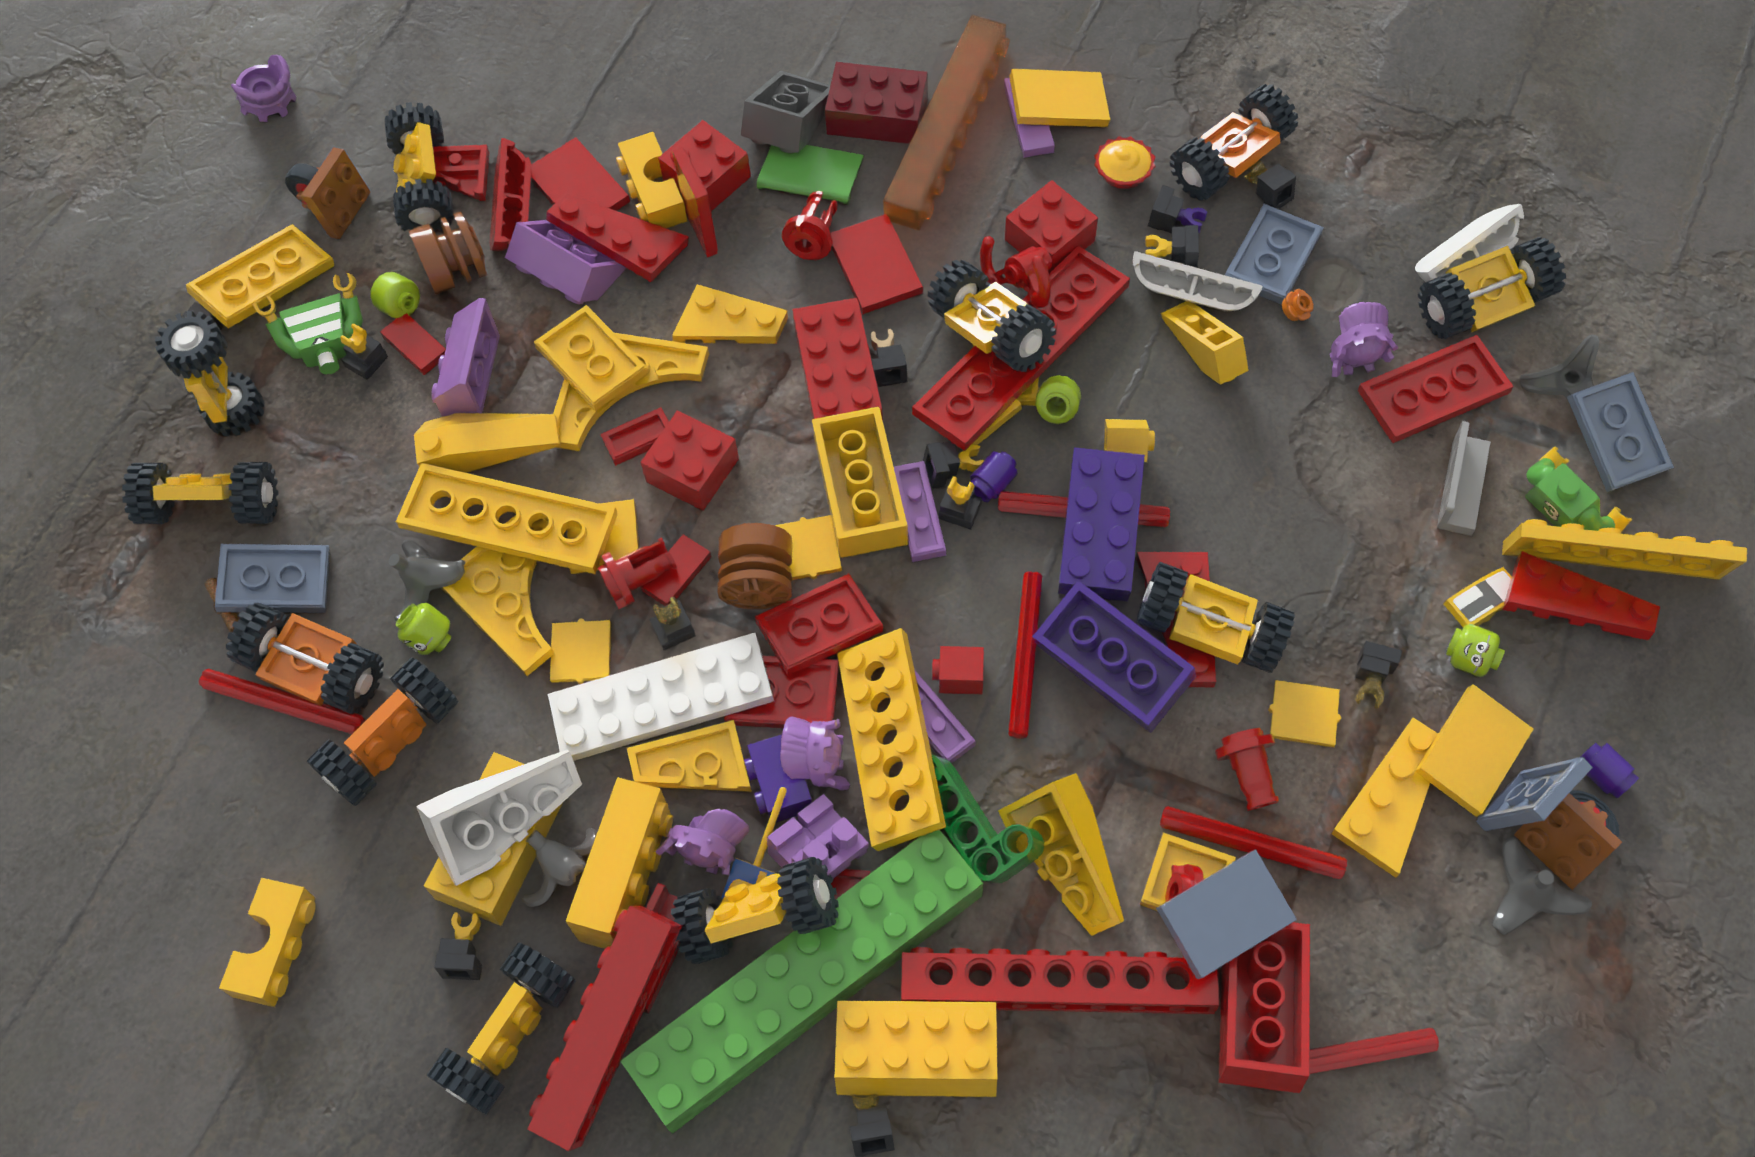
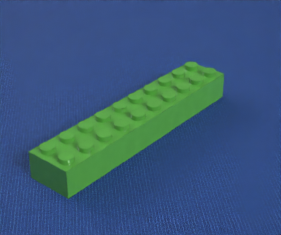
(801, 980)

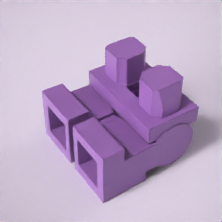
(819, 835)

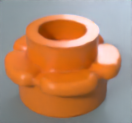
(1297, 305)

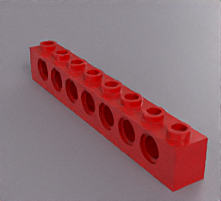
(1198, 996)

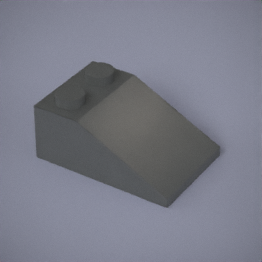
(785, 111)

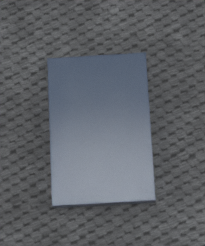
(1275, 252)
(1620, 432)
(274, 575)
(1533, 794)
(1226, 914)

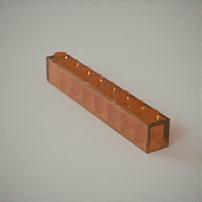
(946, 123)

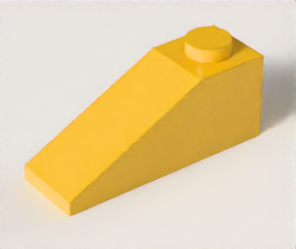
(1208, 341)

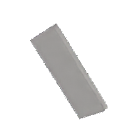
(1463, 483)

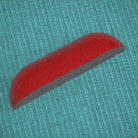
(510, 194)

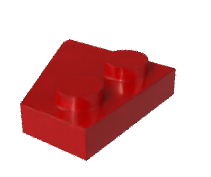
(463, 169)

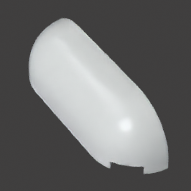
(1475, 240)
(1194, 283)

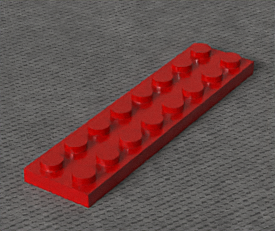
(985, 386)

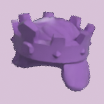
(265, 89)
(1362, 338)
(813, 752)
(707, 840)

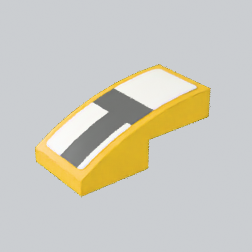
(1480, 599)

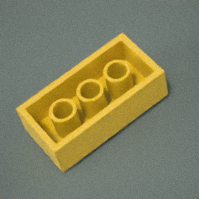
(860, 482)
(619, 861)
(494, 890)
(916, 1048)

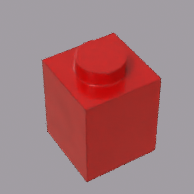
(959, 670)

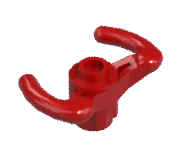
(1023, 270)

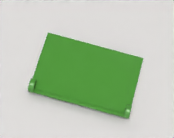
(811, 171)

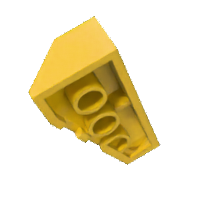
(483, 439)
(1071, 852)

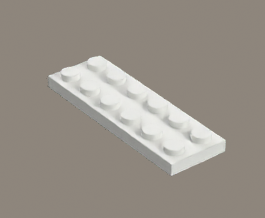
(660, 697)

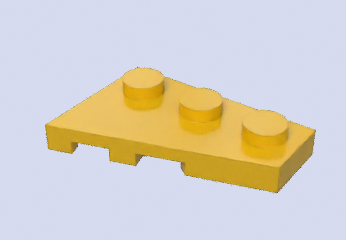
(724, 316)
(692, 760)

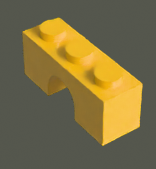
(658, 201)
(263, 974)

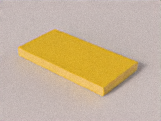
(263, 270)

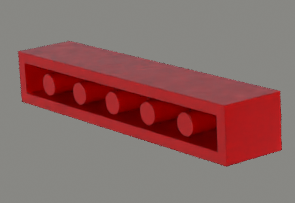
(603, 1027)

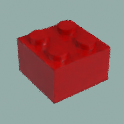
(716, 159)
(1051, 221)
(690, 460)

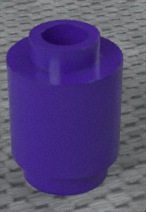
(993, 475)
(1609, 770)

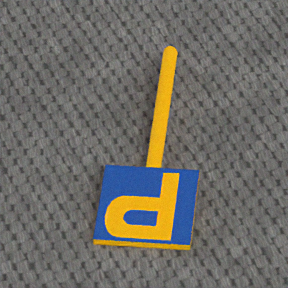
(747, 873)

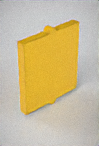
(813, 547)
(580, 651)
(1304, 713)

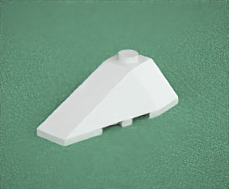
(486, 817)

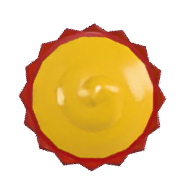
(1124, 162)

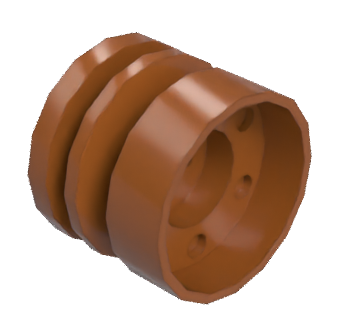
(448, 252)
(755, 566)

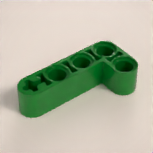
(988, 841)

